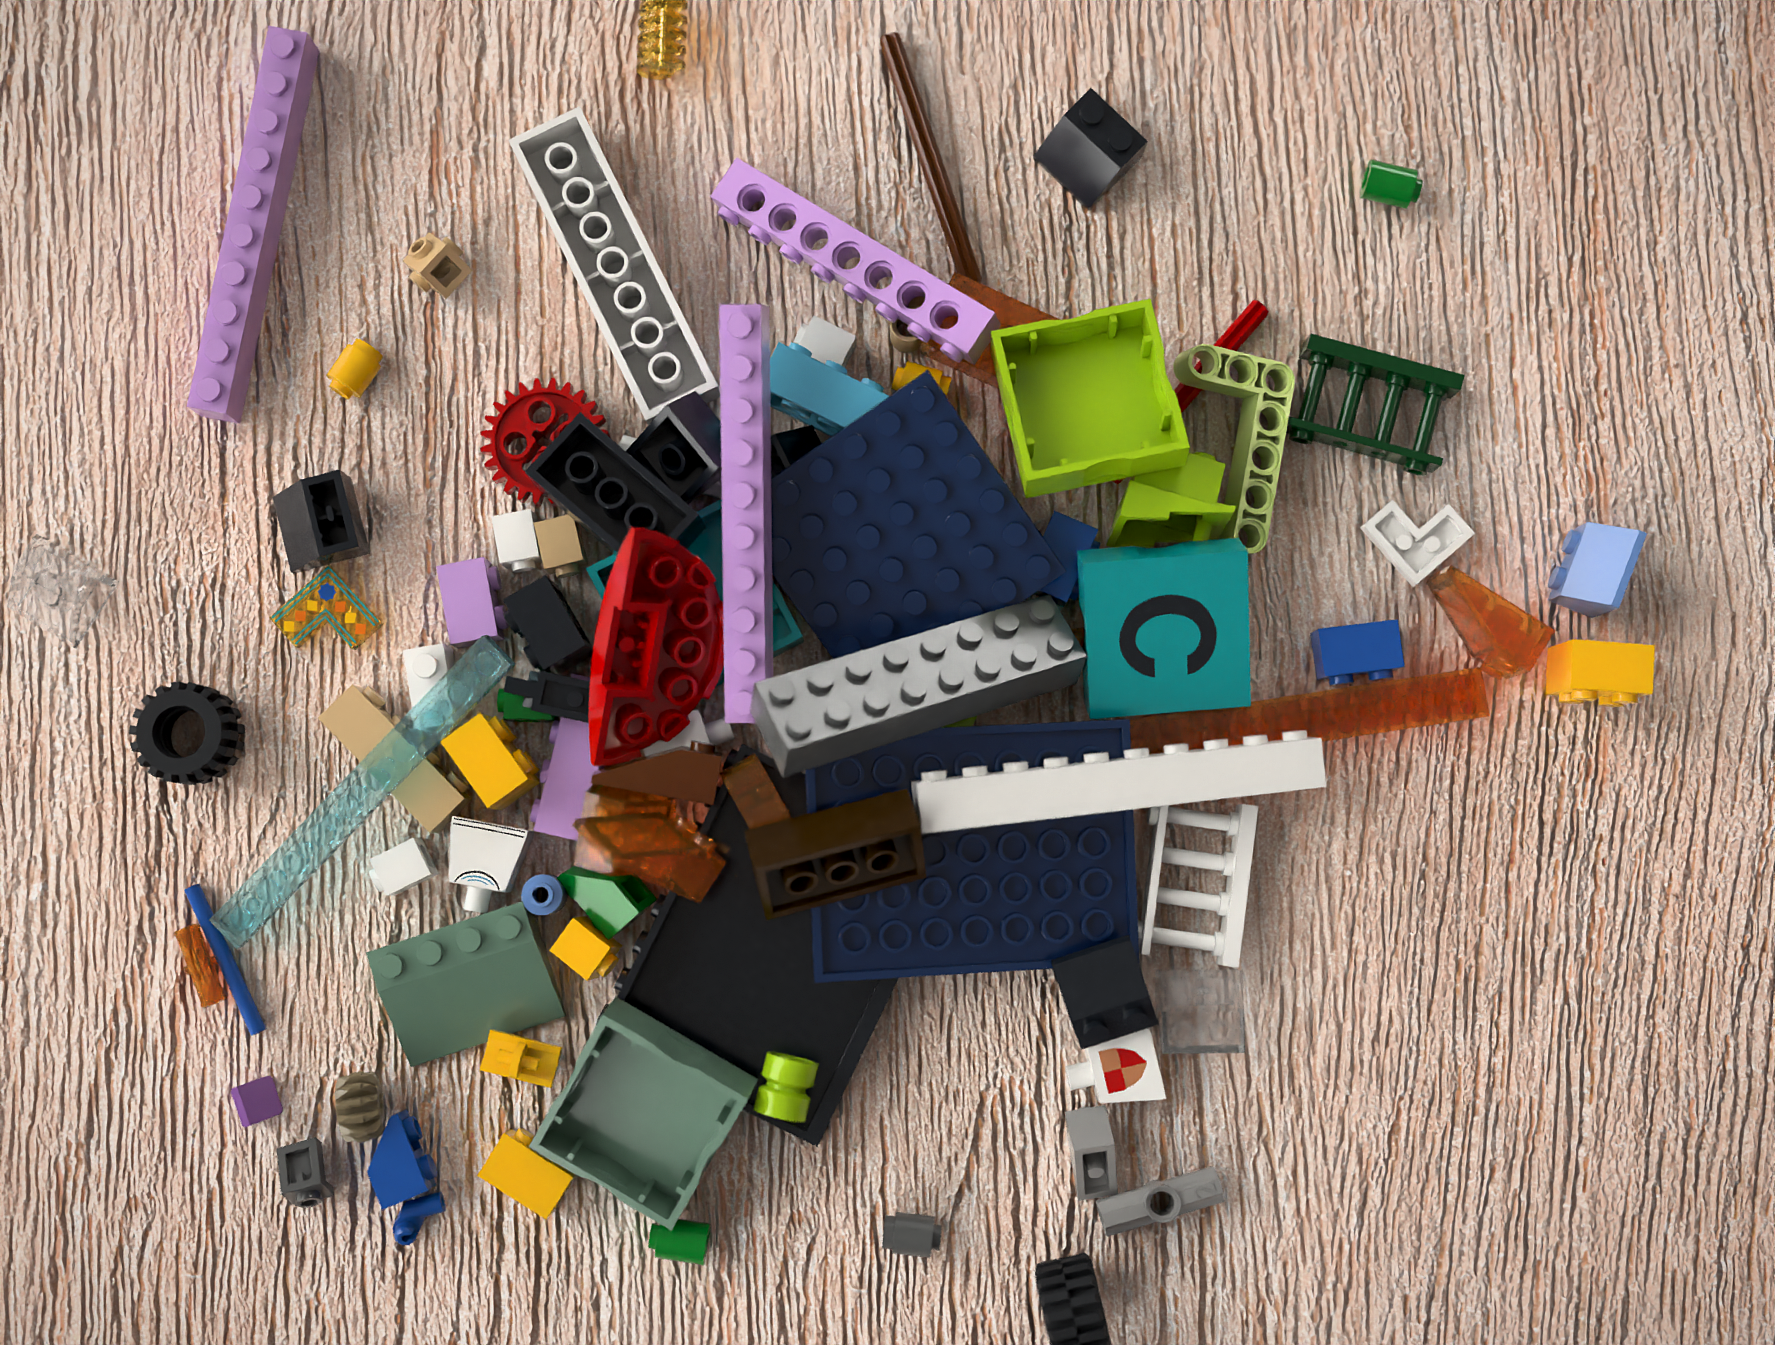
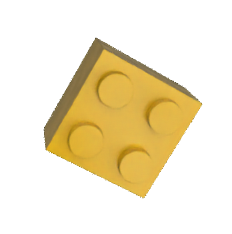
(1601, 671)
(492, 761)

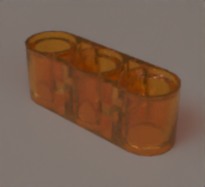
(754, 792)

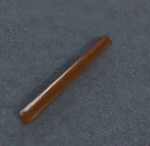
(929, 156)

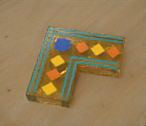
(326, 601)

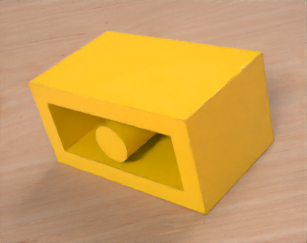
(526, 1173)

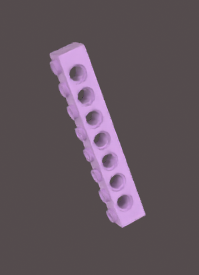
(745, 186)

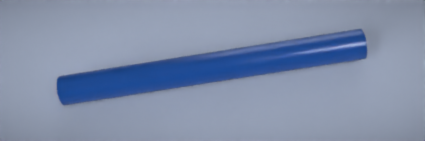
(225, 960)

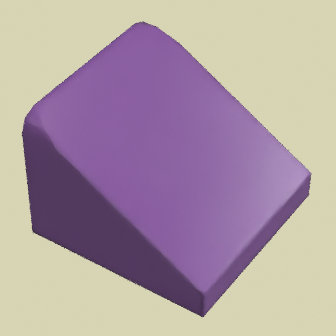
(256, 1101)

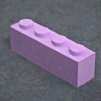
(565, 778)

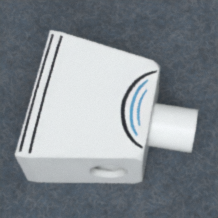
(485, 858)

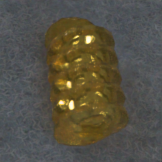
(659, 38)

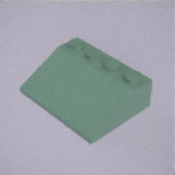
(464, 981)

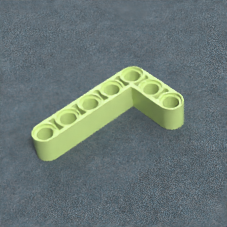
(1250, 434)

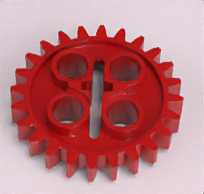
(516, 421)

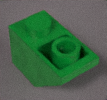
(607, 899)

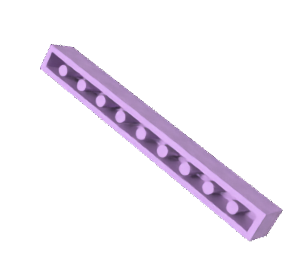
(253, 225)
(746, 504)

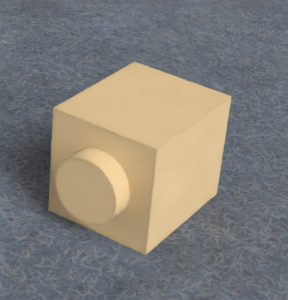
(561, 546)

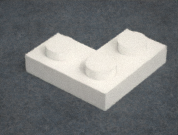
(1414, 549)

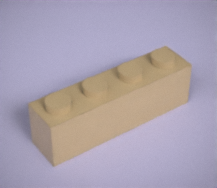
(428, 790)

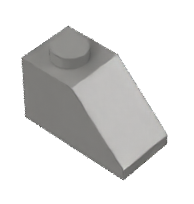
(1092, 1152)

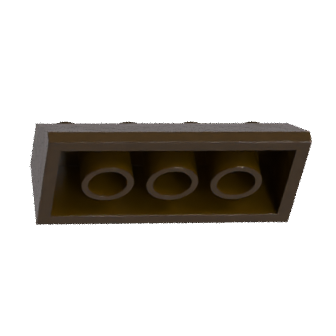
(836, 853)

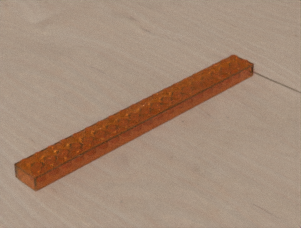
(1327, 713)

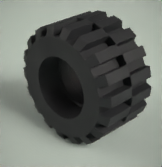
(156, 725)
(1071, 1301)

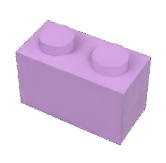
(471, 601)

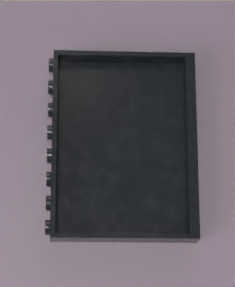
(749, 980)

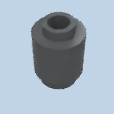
(911, 1234)

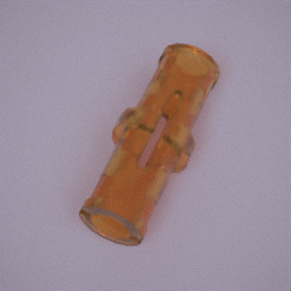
(200, 965)

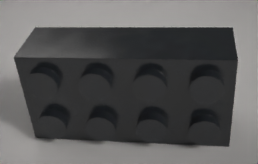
(609, 488)

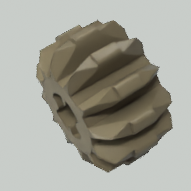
(360, 1106)

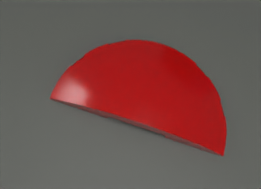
(652, 647)

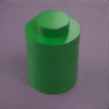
(1390, 184)
(683, 1243)

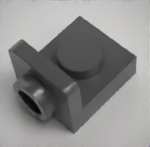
(303, 1173)

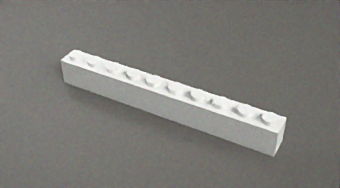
(1118, 783)

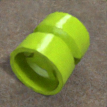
(785, 1087)

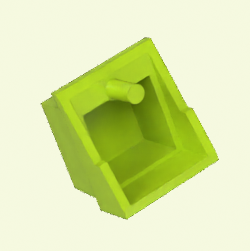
(1172, 505)

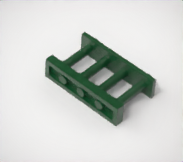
(1398, 376)

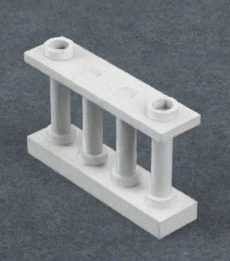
(1228, 904)

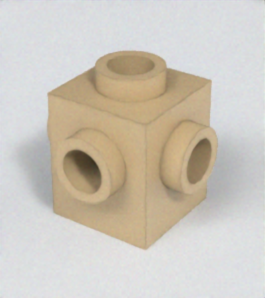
(436, 265)

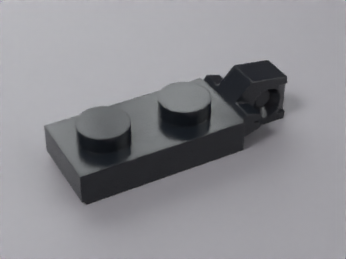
(552, 694)

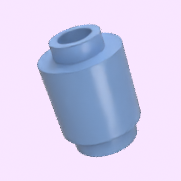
(555, 901)

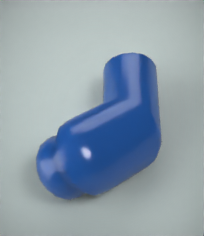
(413, 1214)

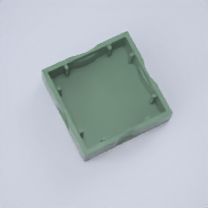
(643, 1112)

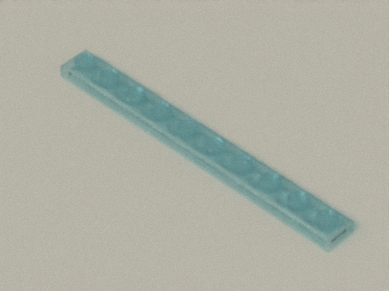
(362, 791)

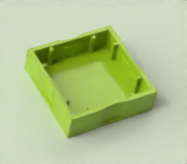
(1088, 399)

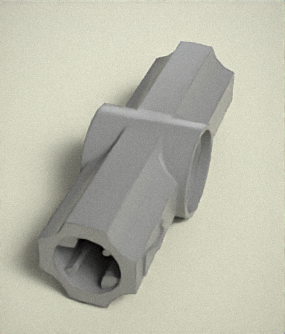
(1186, 1194)

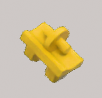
(521, 1058)

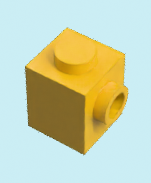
(586, 949)

